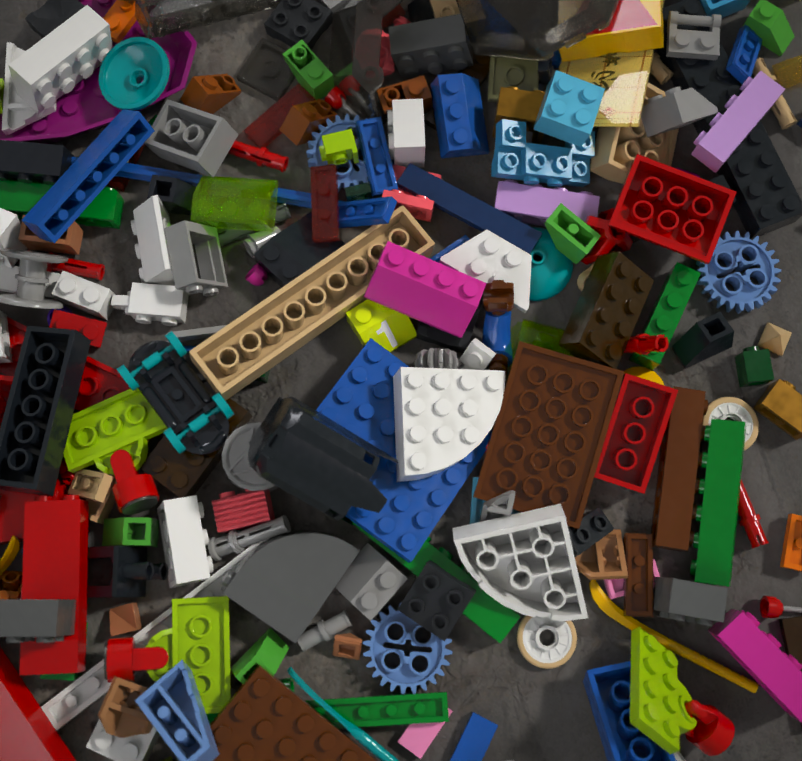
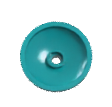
(126, 68)
(550, 273)

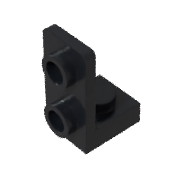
(592, 529)

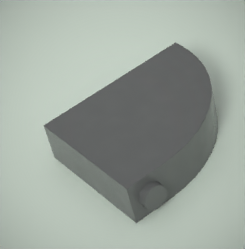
(289, 578)

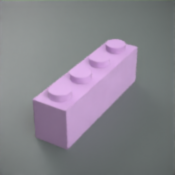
(737, 122)
(535, 204)

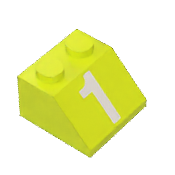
(381, 324)

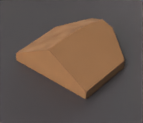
(604, 559)
(121, 713)

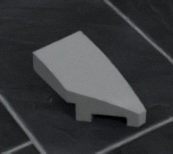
(498, 506)

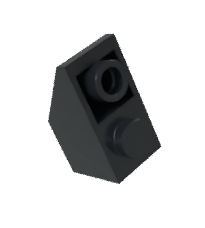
(173, 193)
(704, 340)

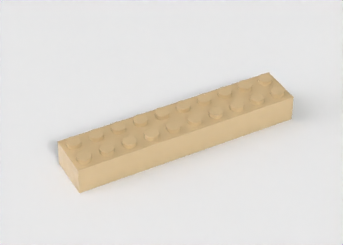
(302, 307)

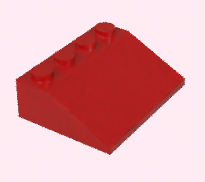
(672, 208)

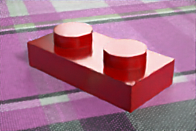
(90, 328)

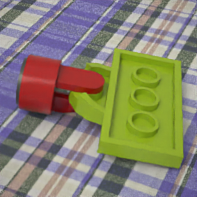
(115, 439)
(197, 637)
(663, 705)

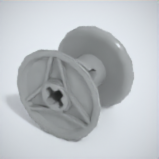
(32, 279)
(236, 460)

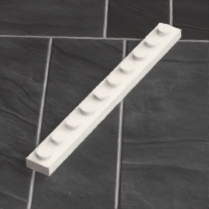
(93, 685)

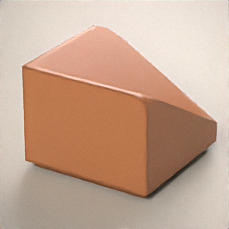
(124, 619)

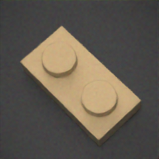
(91, 485)

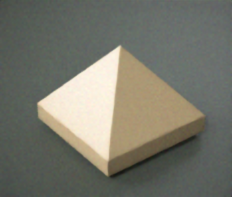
(774, 339)

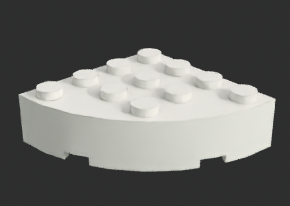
(442, 416)
(525, 562)

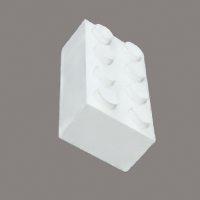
(61, 59)

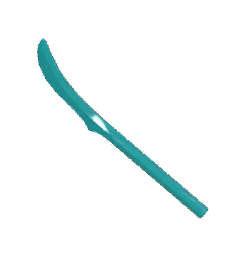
(361, 736)

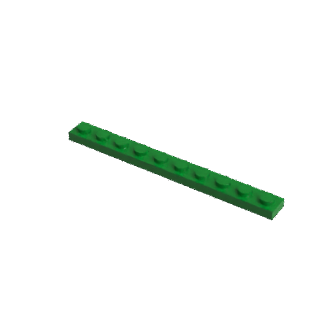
(384, 709)

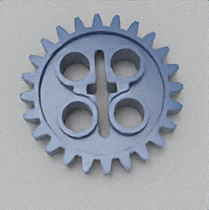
(350, 177)
(745, 292)
(404, 674)

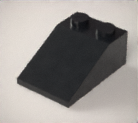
(293, 251)

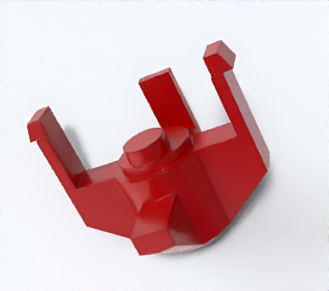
(609, 237)

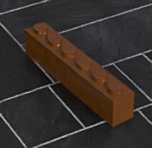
(678, 472)

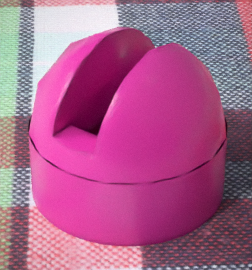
(256, 275)

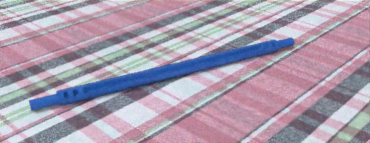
(145, 173)

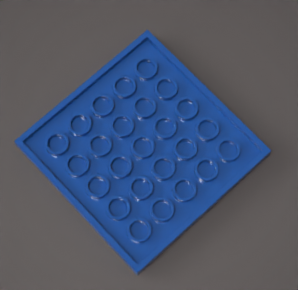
(365, 406)

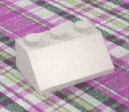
(152, 247)
(184, 541)

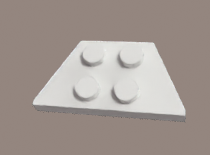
(15, 110)
(493, 258)

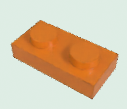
(121, 19)
(792, 545)

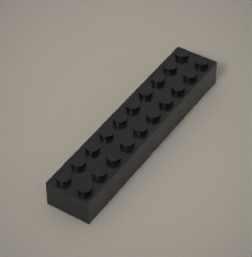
(754, 169)

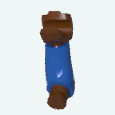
(498, 303)

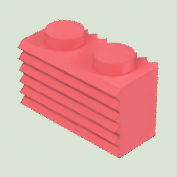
(242, 510)

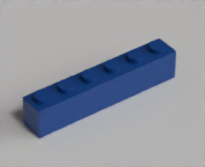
(88, 175)

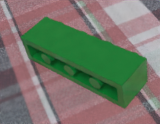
(667, 310)

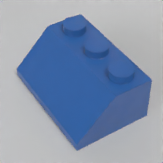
(459, 115)

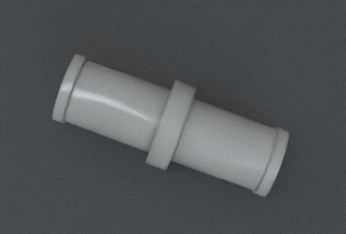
(324, 630)

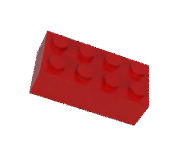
(635, 432)

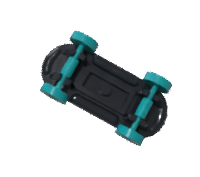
(191, 413)

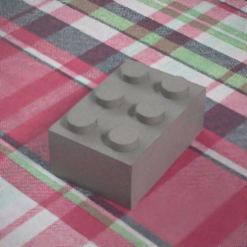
(191, 138)

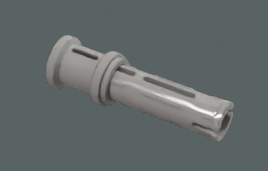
(238, 540)

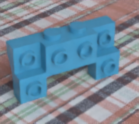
(539, 162)

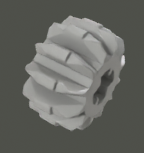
(437, 359)

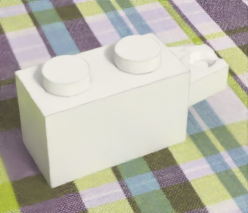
(153, 303)

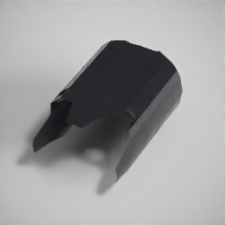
(316, 460)

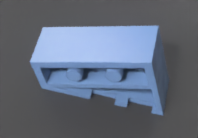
(179, 715)

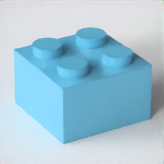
(569, 108)

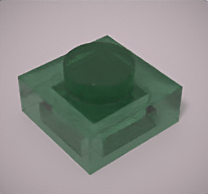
(358, 192)

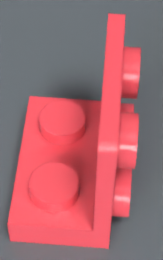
(418, 206)

